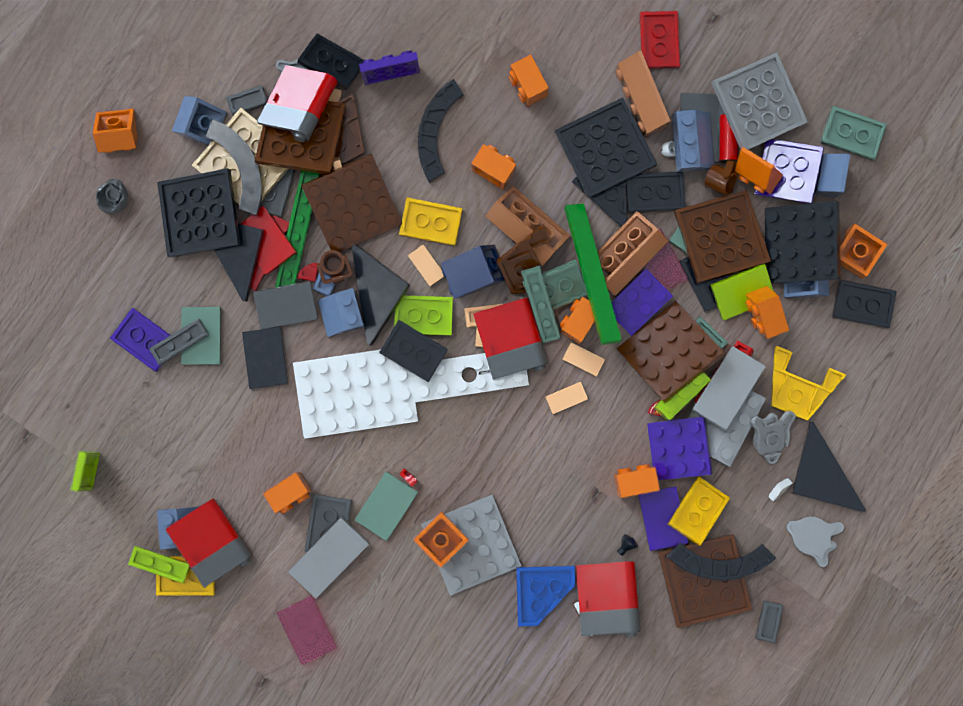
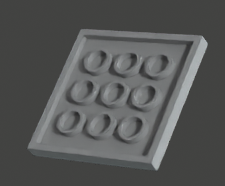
(759, 101)
(486, 552)

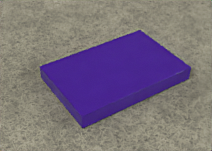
(137, 335)
(657, 510)

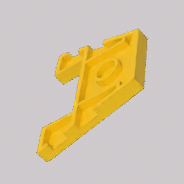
(797, 393)

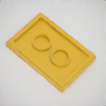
(430, 221)
(698, 511)
(192, 586)

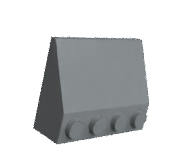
(726, 444)

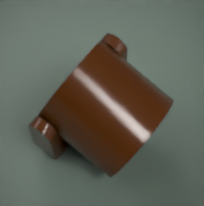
(721, 178)
(334, 265)

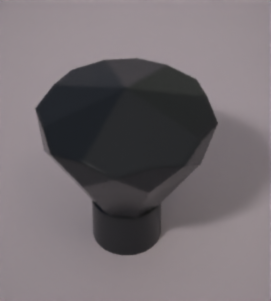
(628, 543)

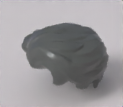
(112, 196)

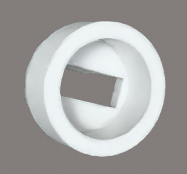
(668, 149)

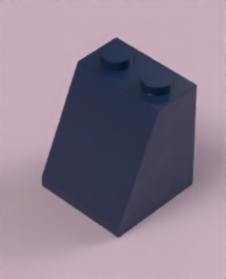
(472, 271)

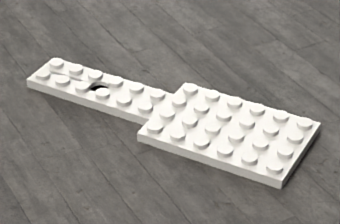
(375, 392)

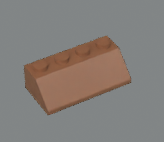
(642, 94)
(520, 217)
(629, 251)

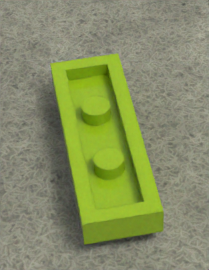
(159, 564)

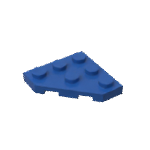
(541, 590)

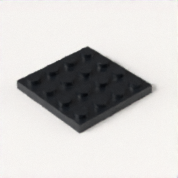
(605, 148)
(199, 213)
(803, 242)

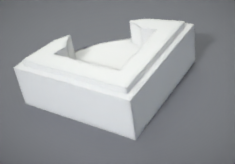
(779, 489)

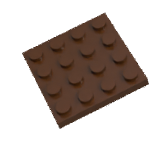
(317, 155)
(352, 204)
(722, 236)
(670, 351)
(700, 598)

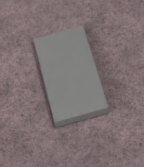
(728, 388)
(328, 557)

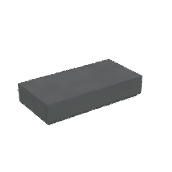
(247, 100)
(769, 621)

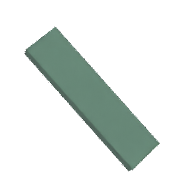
(541, 304)

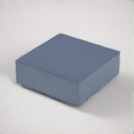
(325, 289)

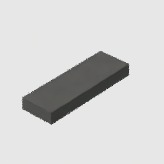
(179, 341)

